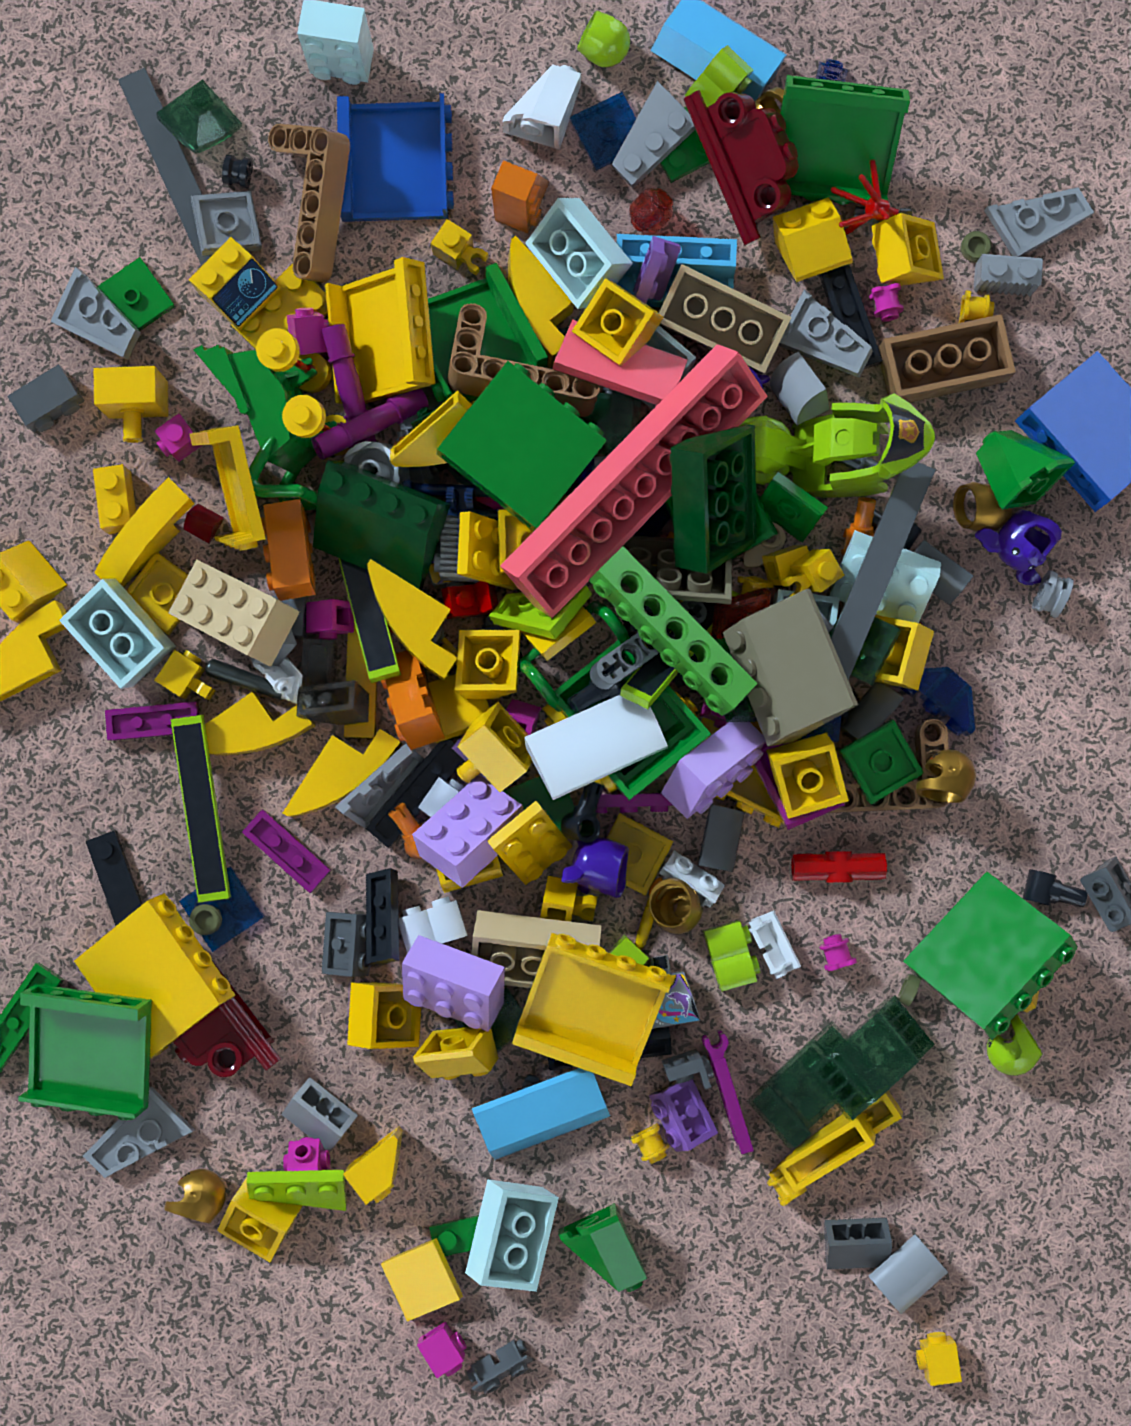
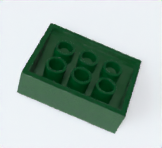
(713, 497)
(378, 520)

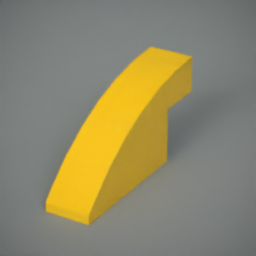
(538, 296)
(421, 444)
(145, 533)
(412, 618)
(26, 653)
(251, 728)
(339, 772)
(838, 1143)

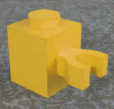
(456, 246)
(814, 571)
(182, 675)
(561, 901)

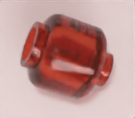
(651, 210)

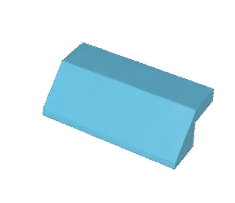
(699, 32)
(705, 255)
(540, 1112)

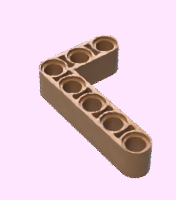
(321, 195)
(473, 372)
(924, 749)

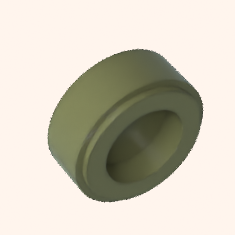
(975, 245)
(205, 919)
(909, 989)

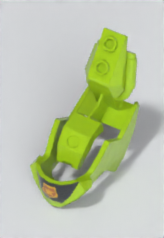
(845, 435)

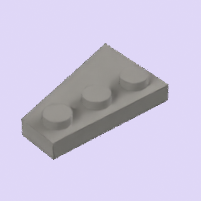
(654, 135)
(1035, 221)
(94, 317)
(824, 338)
(376, 790)
(136, 1138)

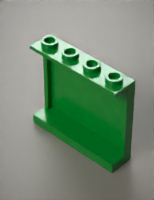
(839, 132)
(505, 333)
(521, 445)
(991, 954)
(88, 1051)

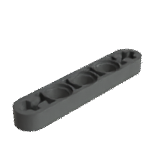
(639, 651)

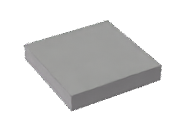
(224, 217)

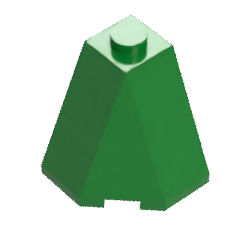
(1020, 468)
(606, 1247)

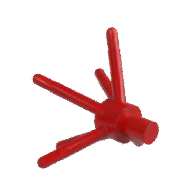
(874, 207)

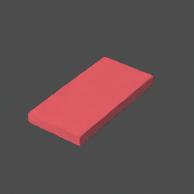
(645, 376)

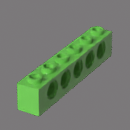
(689, 634)

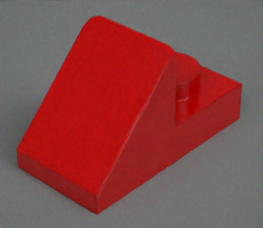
(470, 600)

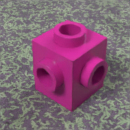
(306, 1155)

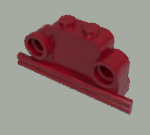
(747, 156)
(227, 1039)

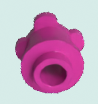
(887, 302)
(836, 952)

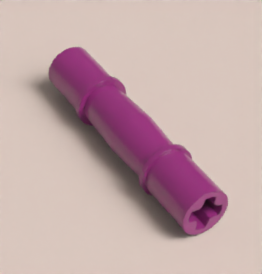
(345, 372)
(369, 423)

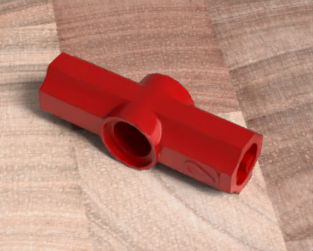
(838, 866)

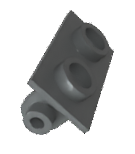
(511, 1363)

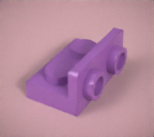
(656, 269)
(683, 1116)

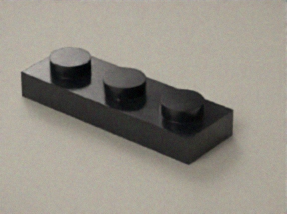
(382, 917)

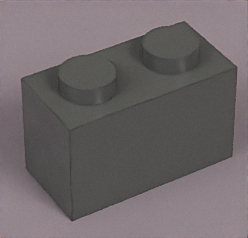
(46, 399)

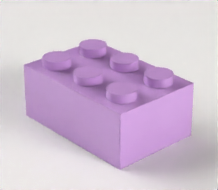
(714, 767)
(458, 832)
(453, 983)

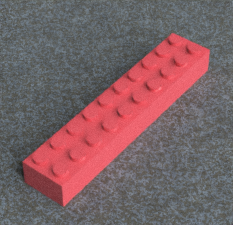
(630, 482)

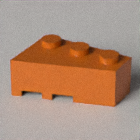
(518, 196)
(288, 550)
(413, 704)

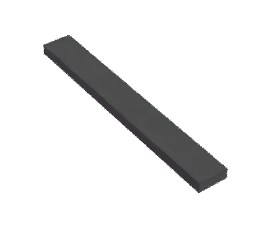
(164, 150)
(879, 563)

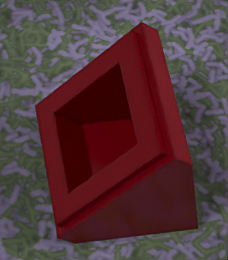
(202, 523)

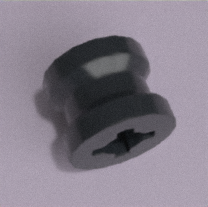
(237, 171)

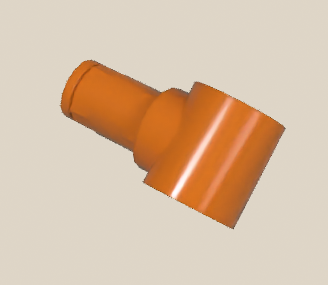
(862, 520)
(407, 825)

